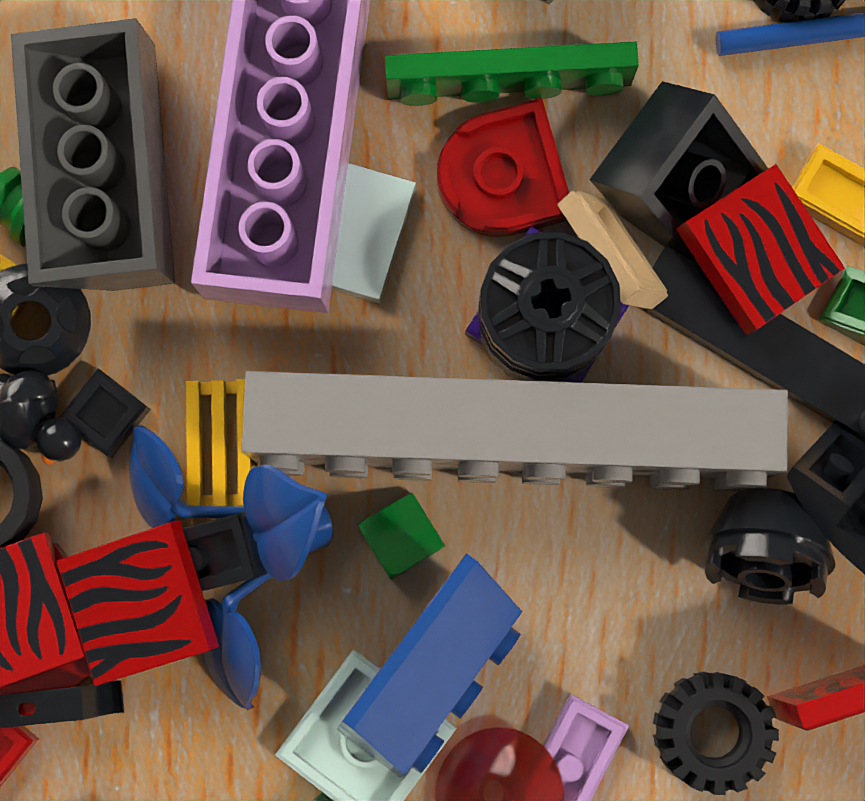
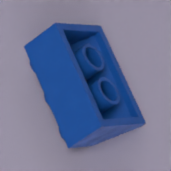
(434, 670)

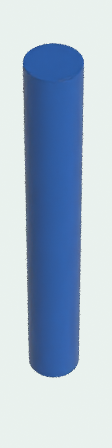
(790, 34)

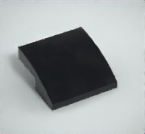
(832, 490)

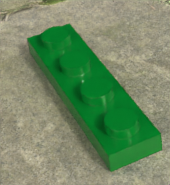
(533, 70)

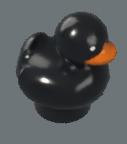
(29, 414)

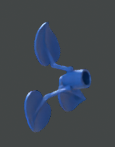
(286, 525)

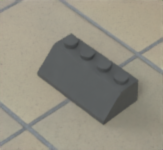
(92, 157)

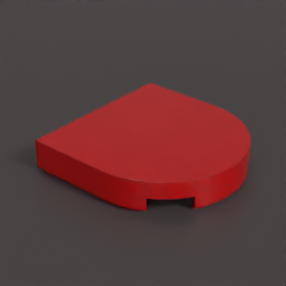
(503, 172)

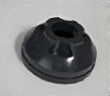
(67, 331)

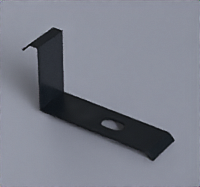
(62, 704)

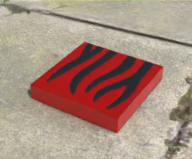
(760, 249)
(137, 603)
(34, 612)
(822, 700)

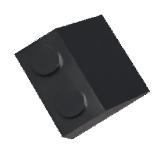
(675, 163)

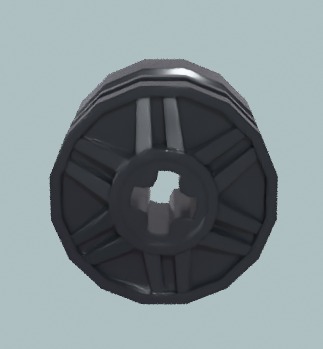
(525, 338)

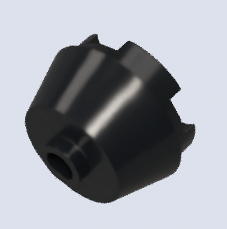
(768, 547)

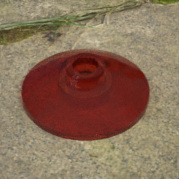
(502, 755)

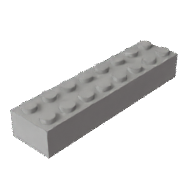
(516, 428)

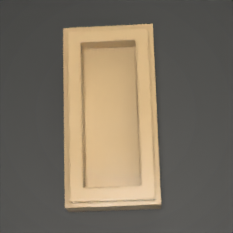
(599, 225)

